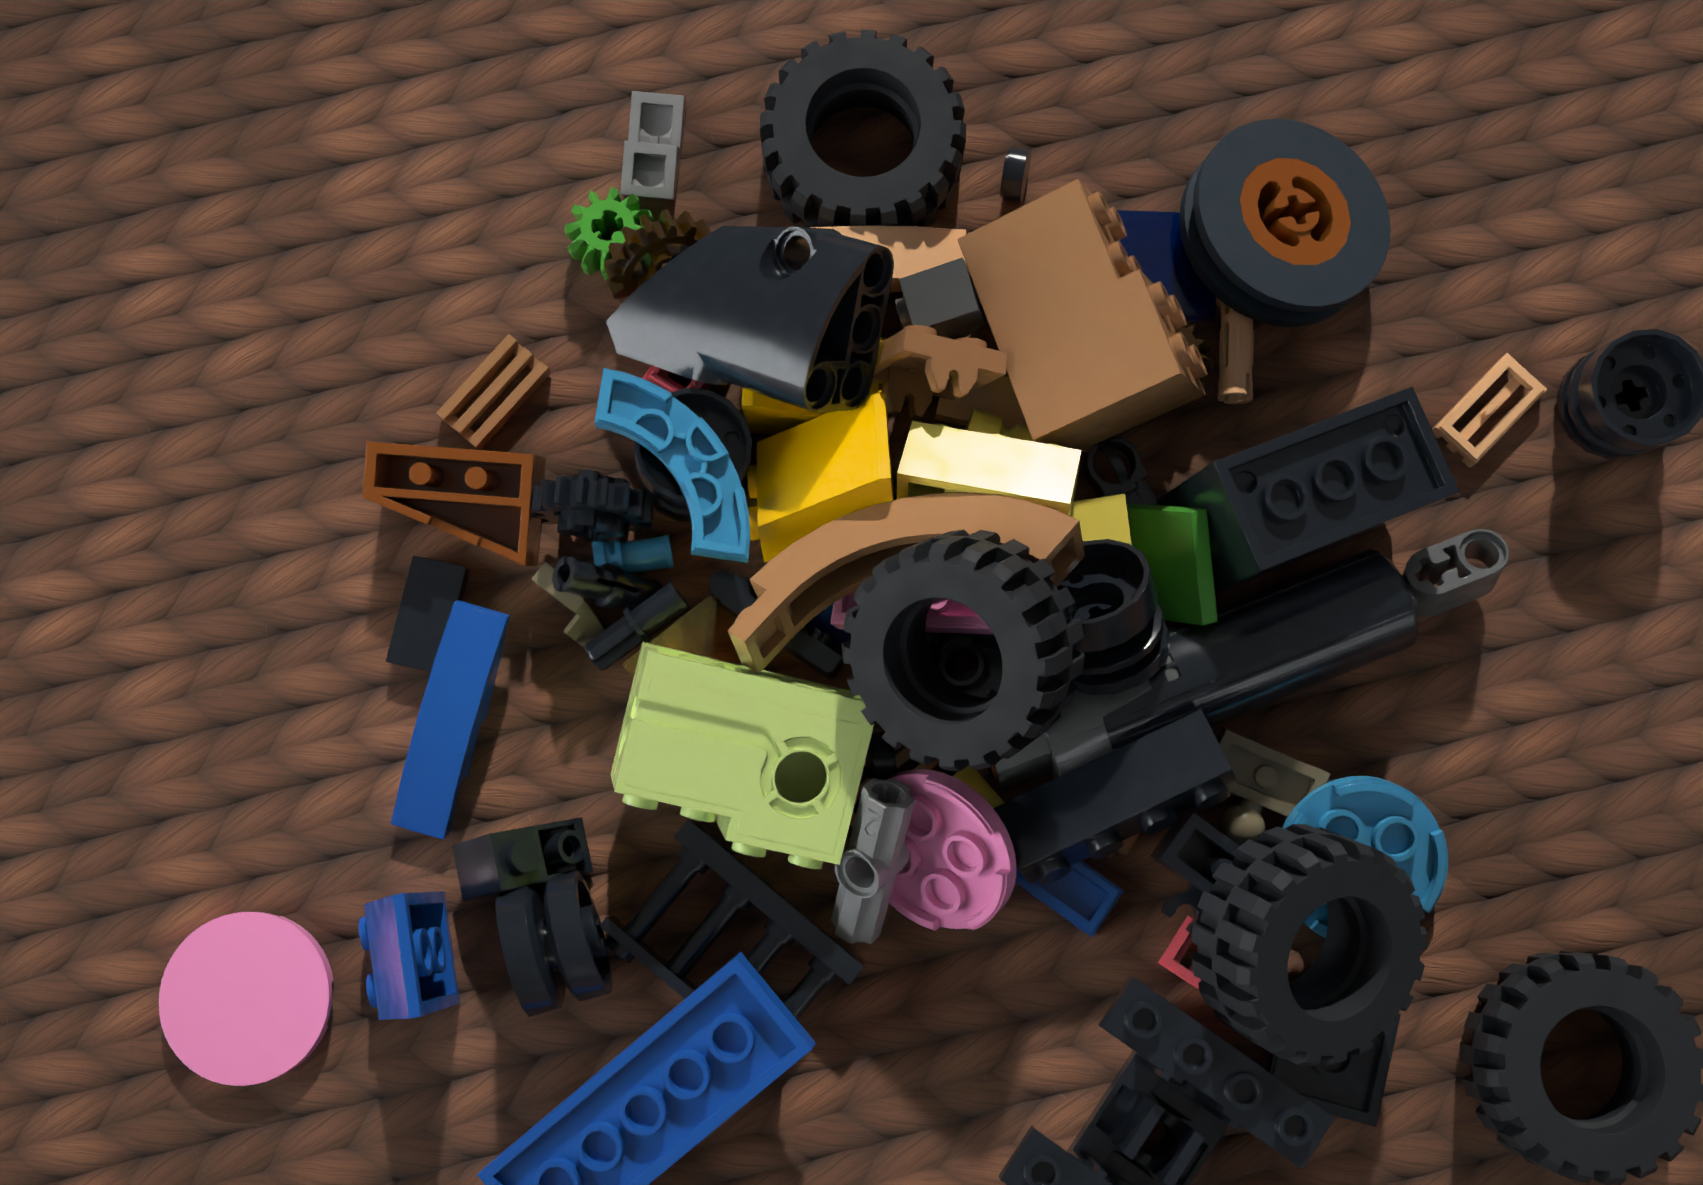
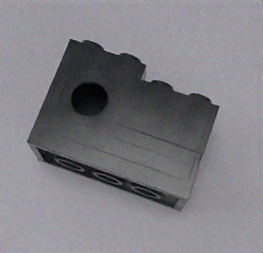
(1317, 487)

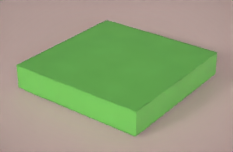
(1179, 559)

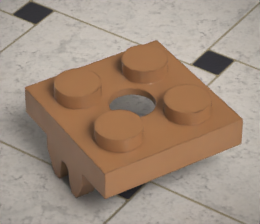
(927, 365)

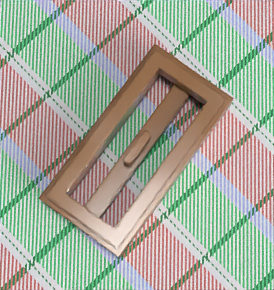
(480, 378)

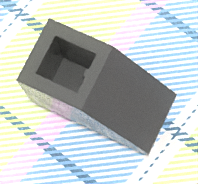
(941, 300)

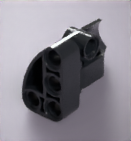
(765, 312)

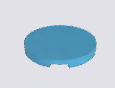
(1384, 819)

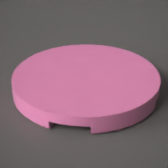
(957, 858)
(246, 998)

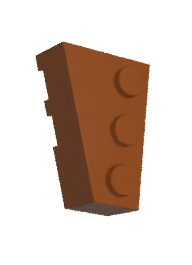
(461, 491)

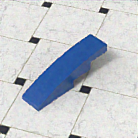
(450, 719)

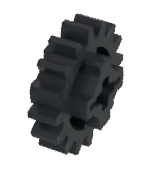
(592, 506)

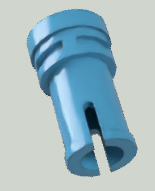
(635, 555)

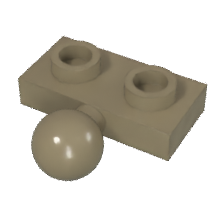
(1264, 780)

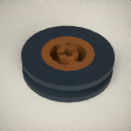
(1293, 269)

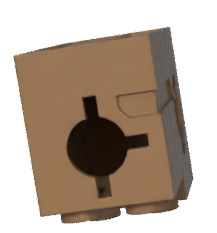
(1080, 320)

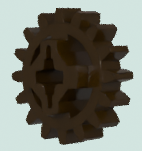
(649, 249)

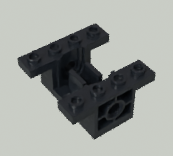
(1187, 1083)

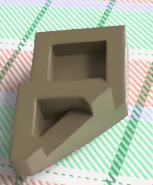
(586, 623)

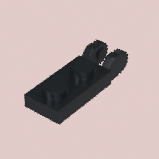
(811, 648)

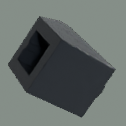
(521, 857)

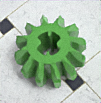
(596, 223)

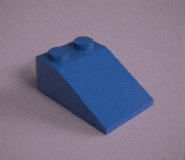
(409, 955)

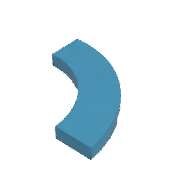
(691, 455)

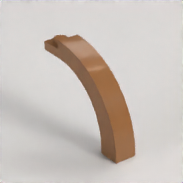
(846, 551)

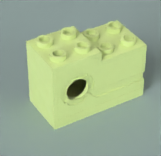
(753, 749)

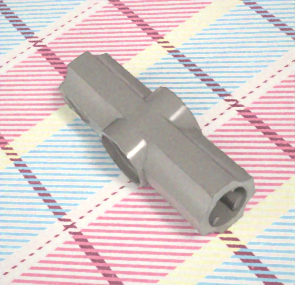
(872, 860)

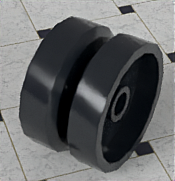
(553, 944)

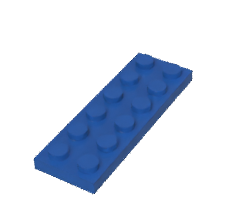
(663, 1089)

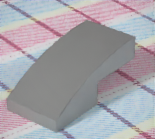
(653, 145)

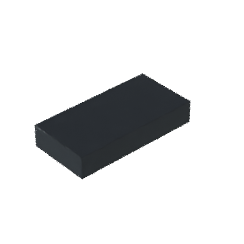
(424, 611)

